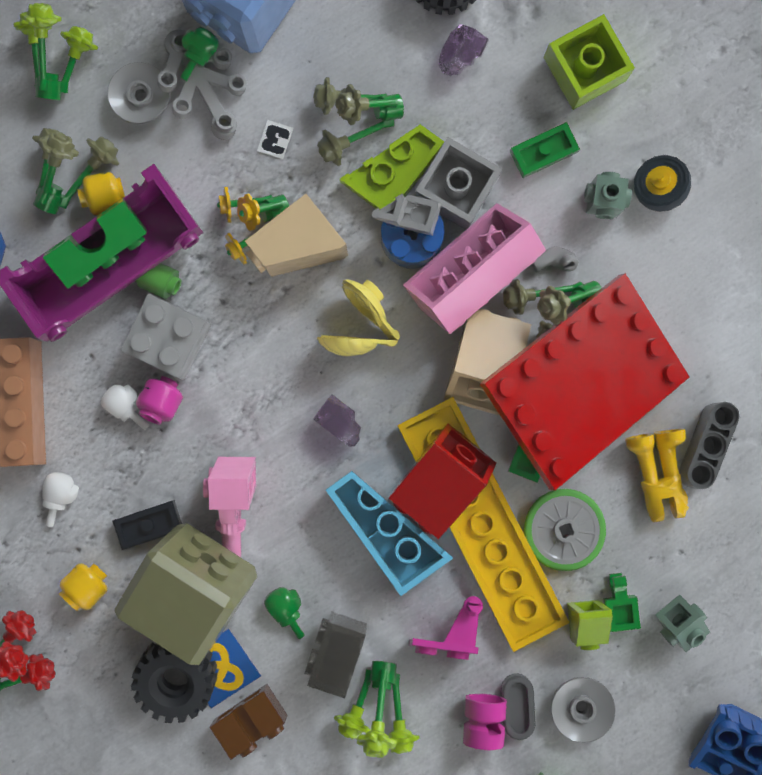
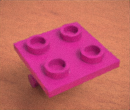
(462, 636)

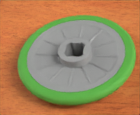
(586, 527)

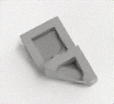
(410, 213)

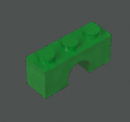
(75, 263)

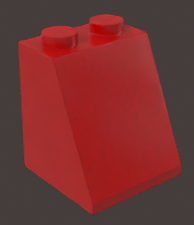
(443, 482)

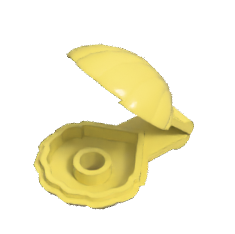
(367, 300)

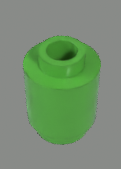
(160, 281)

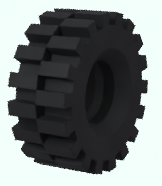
(171, 699)

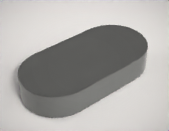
(519, 707)

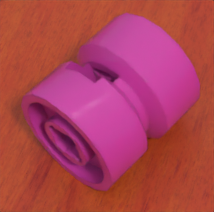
(484, 727)

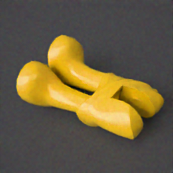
(667, 486)

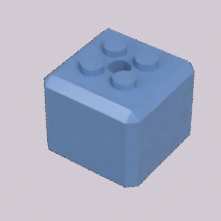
(240, 21)

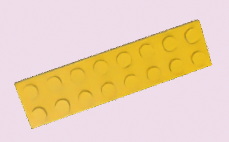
(494, 543)

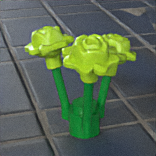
(35, 25)
(375, 741)

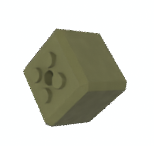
(186, 593)

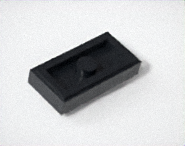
(146, 524)

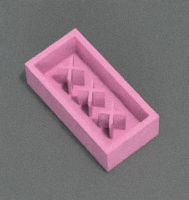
(475, 267)

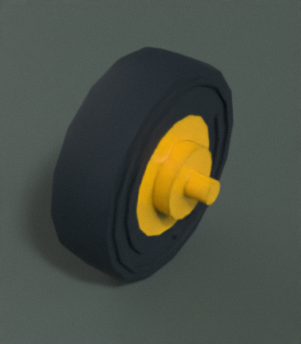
(662, 183)

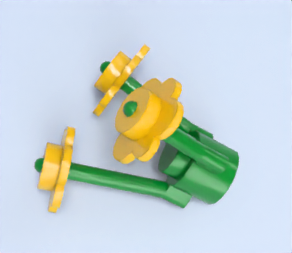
(248, 211)

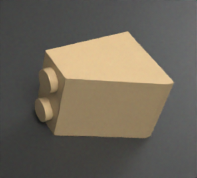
(295, 240)
(483, 348)

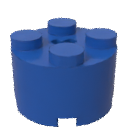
(408, 252)

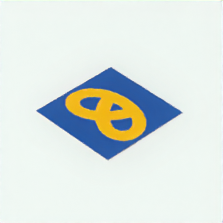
(233, 668)

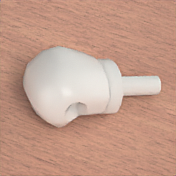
(121, 403)
(57, 492)

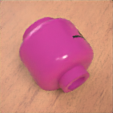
(159, 400)

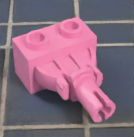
(229, 491)

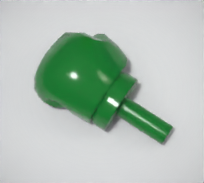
(199, 47)
(284, 608)

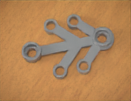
(201, 79)

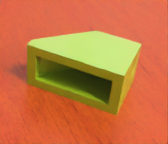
(589, 624)

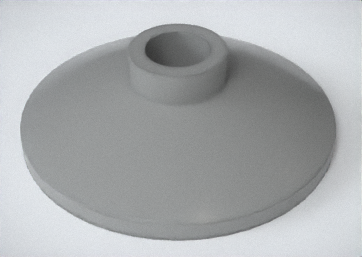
(130, 82)
(590, 723)

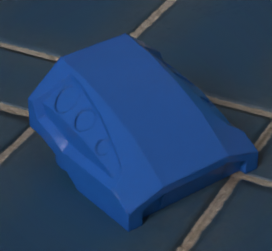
(730, 744)

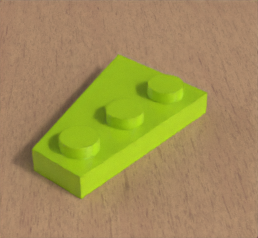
(395, 168)

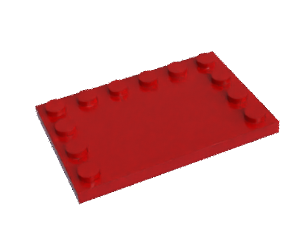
(585, 381)

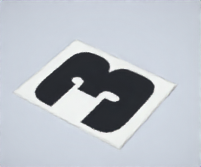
(275, 139)

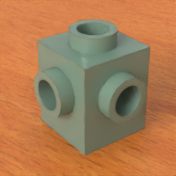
(602, 204)
(683, 624)

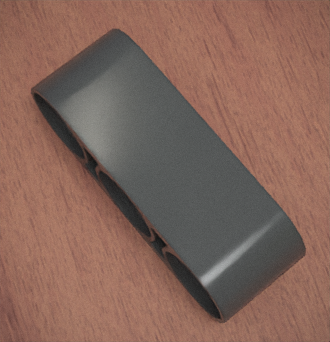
(721, 437)

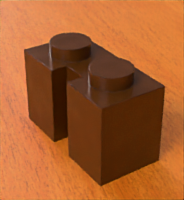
(249, 721)

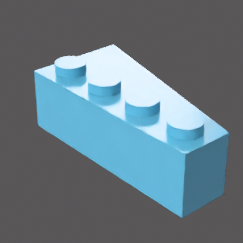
(390, 537)

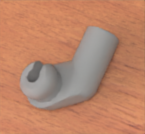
(558, 258)

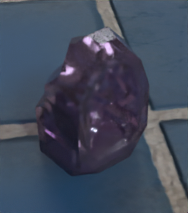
(461, 49)
(339, 421)

